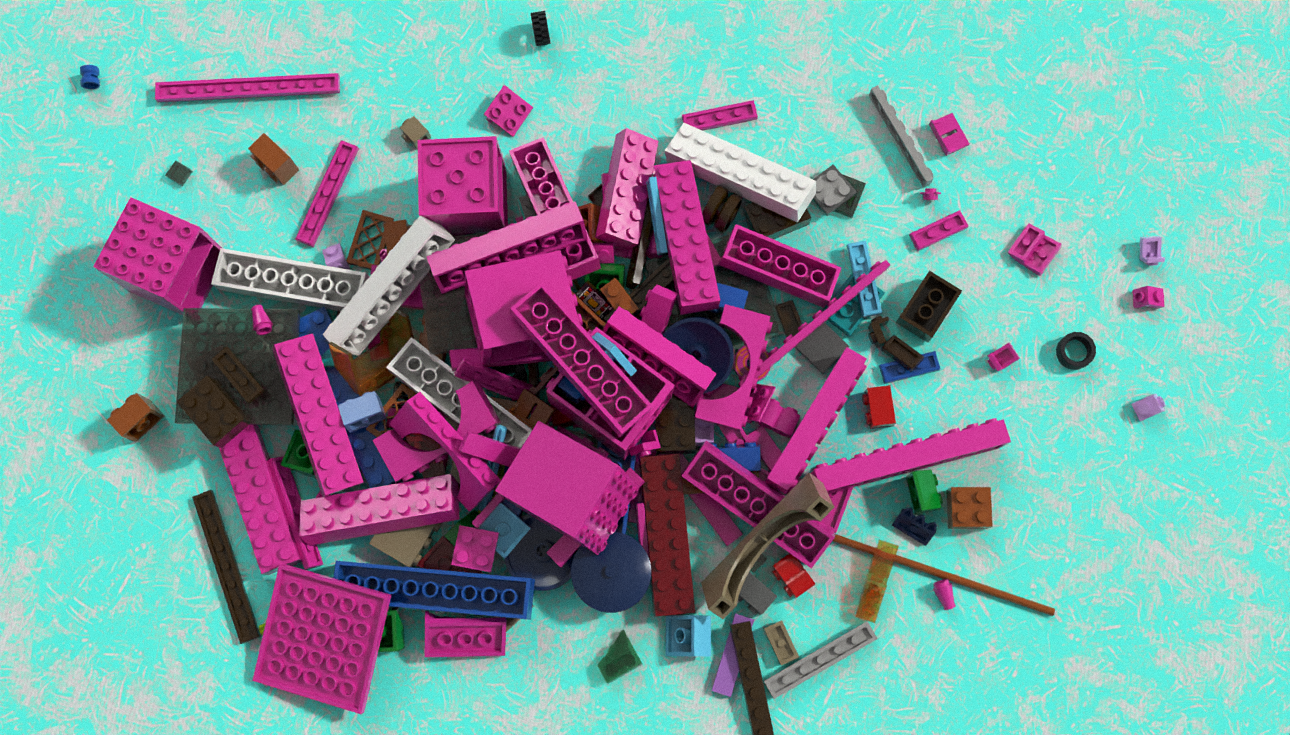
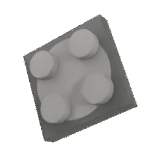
(832, 190)

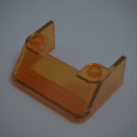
(369, 370)

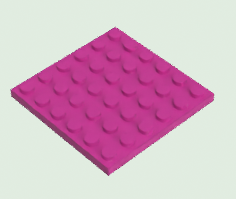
(321, 638)

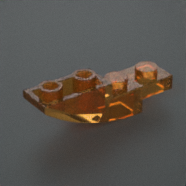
(876, 581)

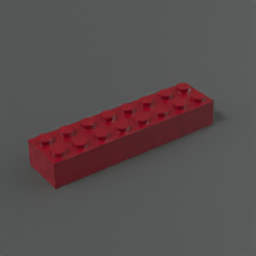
(667, 535)

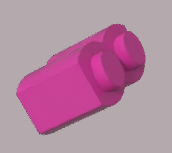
(779, 419)

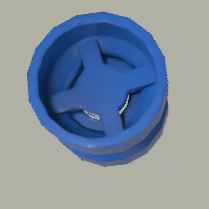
(89, 77)

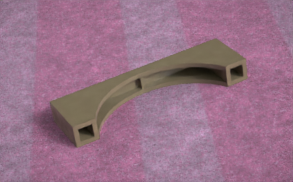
(803, 503)
(409, 543)

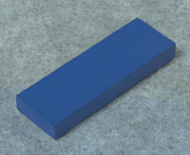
(894, 371)

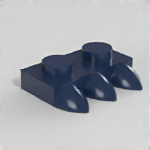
(915, 526)

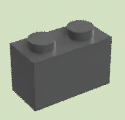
(756, 595)

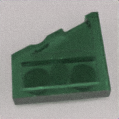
(619, 659)

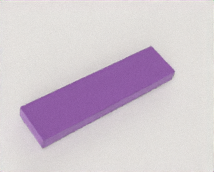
(728, 666)

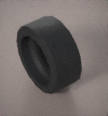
(1066, 361)

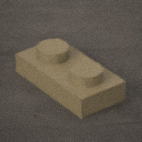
(781, 643)

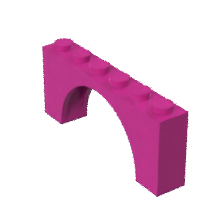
(751, 329)
(405, 460)
(475, 476)

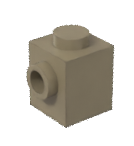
(414, 131)

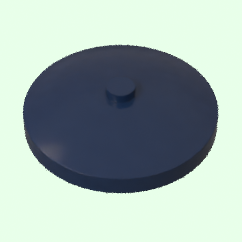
(707, 343)
(532, 561)
(614, 577)

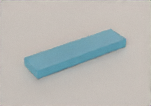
(656, 215)
(861, 264)

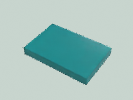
(850, 315)

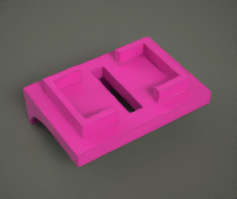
(946, 125)

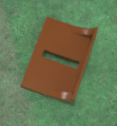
(524, 406)

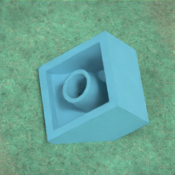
(688, 635)

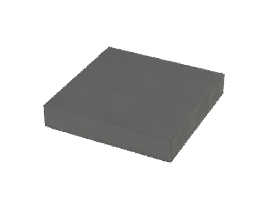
(822, 347)

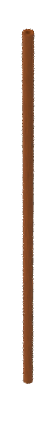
(951, 577)

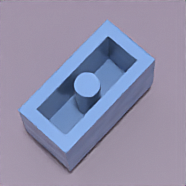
(362, 411)

